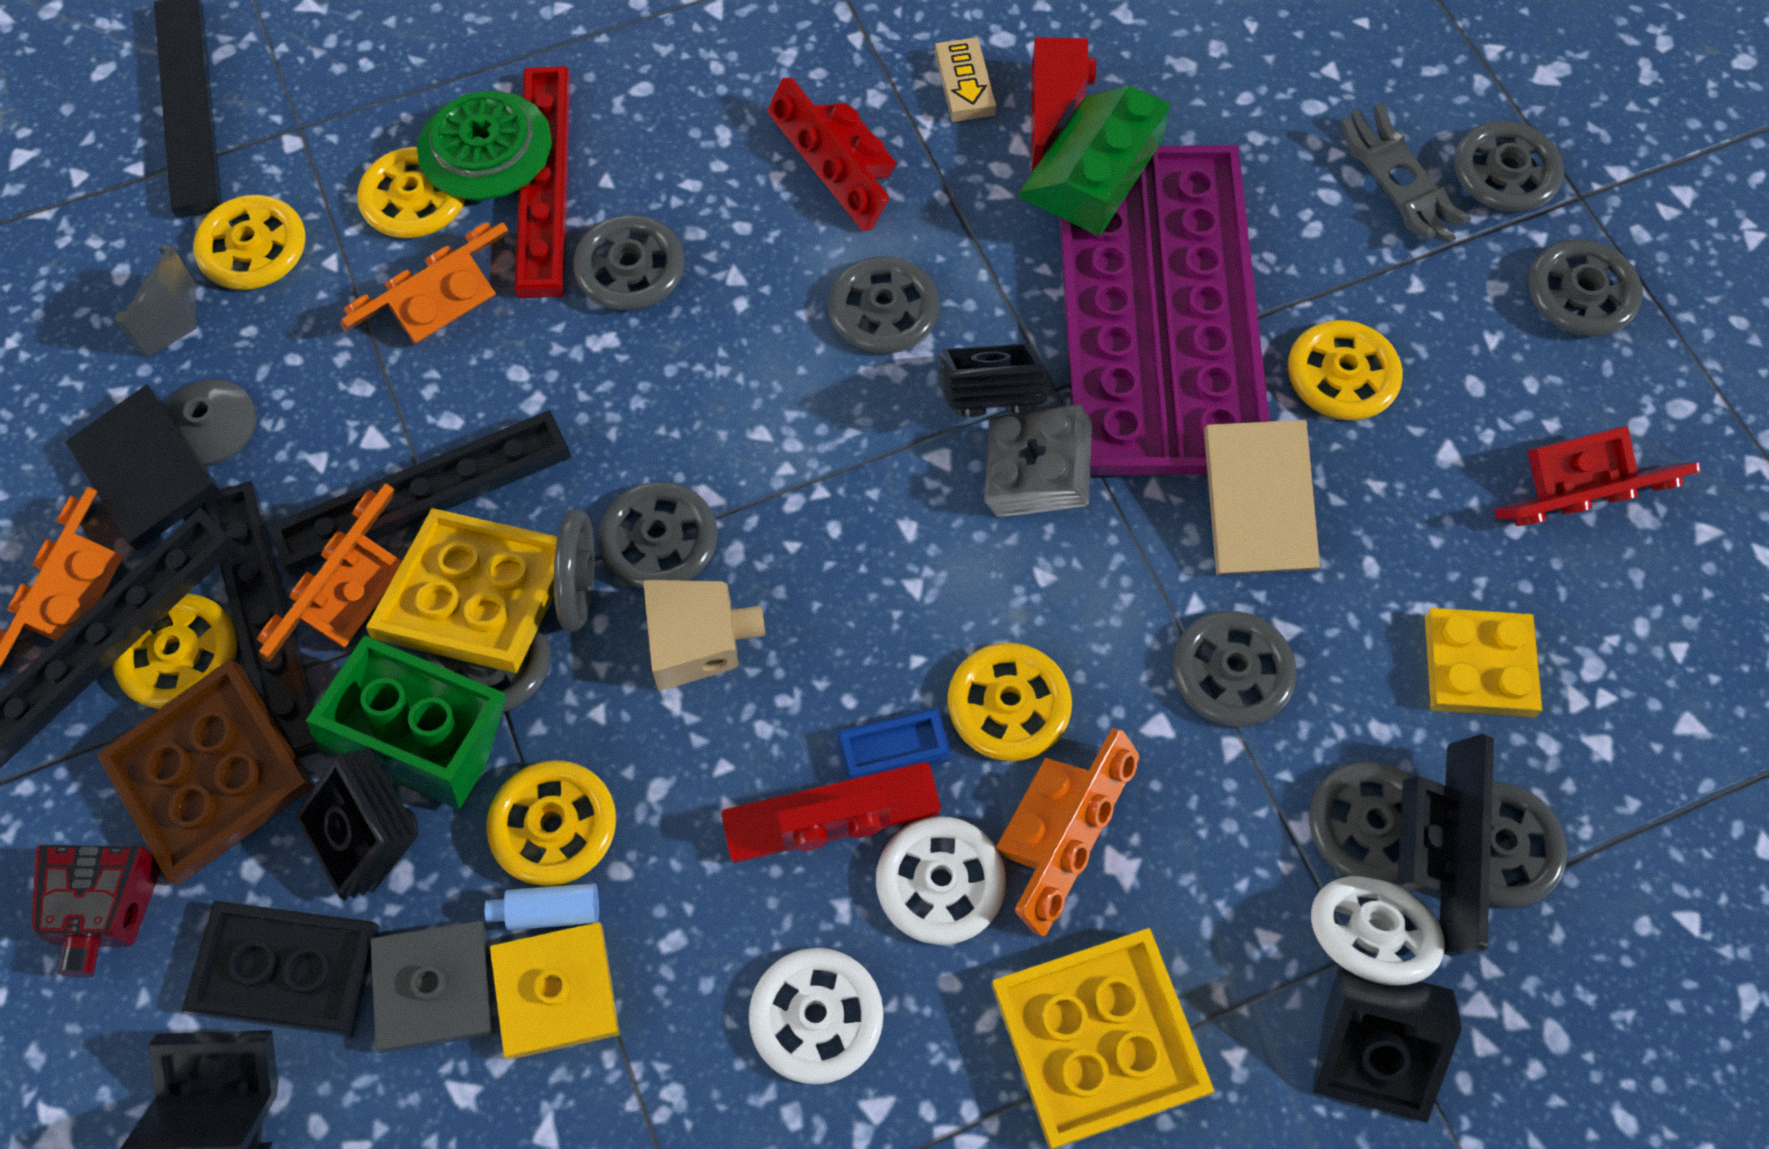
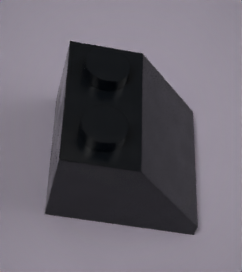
(1386, 1044)

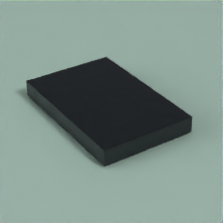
(142, 467)
(281, 968)

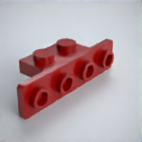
(837, 150)
(1586, 469)
(830, 812)

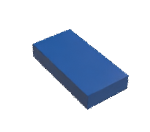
(894, 744)

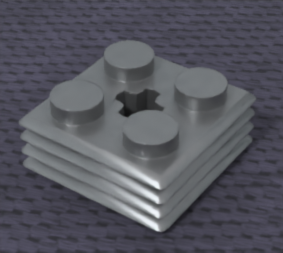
(1062, 451)

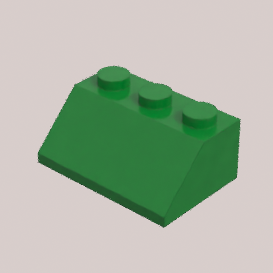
(1098, 157)
(415, 718)

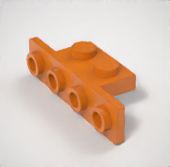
(437, 293)
(69, 581)
(344, 588)
(1061, 823)

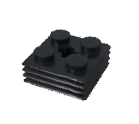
(992, 378)
(356, 823)

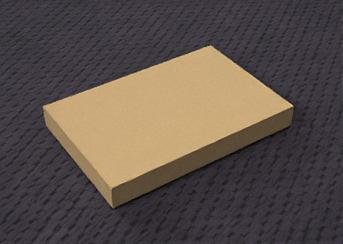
(1261, 497)

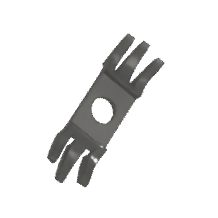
(1390, 153)

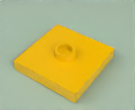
(554, 991)

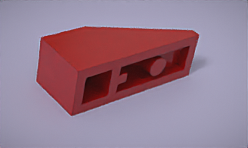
(1057, 87)

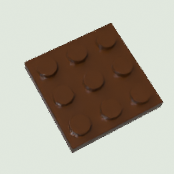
(204, 772)

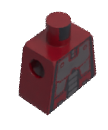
(90, 900)

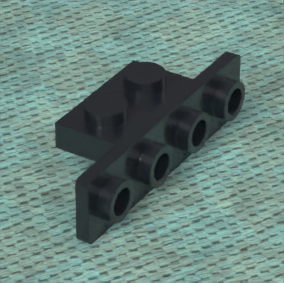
(1449, 842)

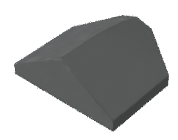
(162, 307)

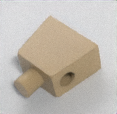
(695, 629)

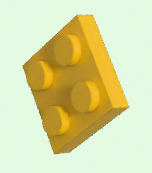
(1482, 662)

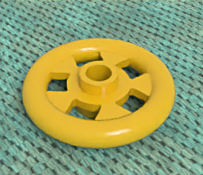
(406, 222)
(261, 270)
(1347, 403)
(219, 639)
(1016, 742)
(522, 791)

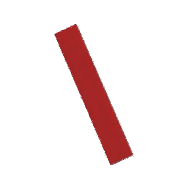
(544, 200)

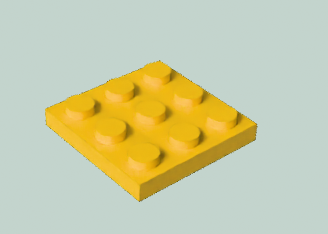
(469, 591)
(1101, 1038)

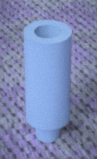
(545, 907)

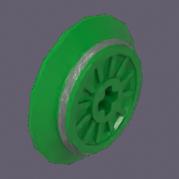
(484, 145)

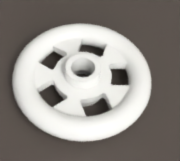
(939, 925)
(1378, 929)
(768, 1020)

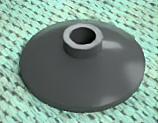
(227, 421)

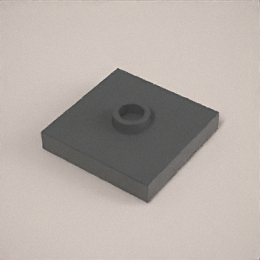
(431, 987)

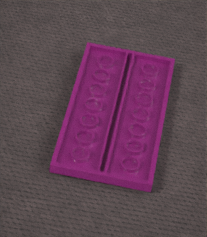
(1165, 316)

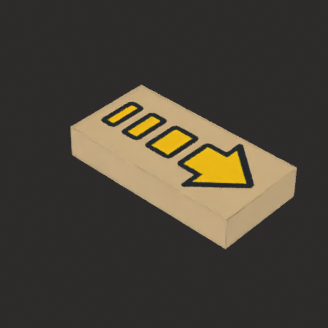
(965, 79)

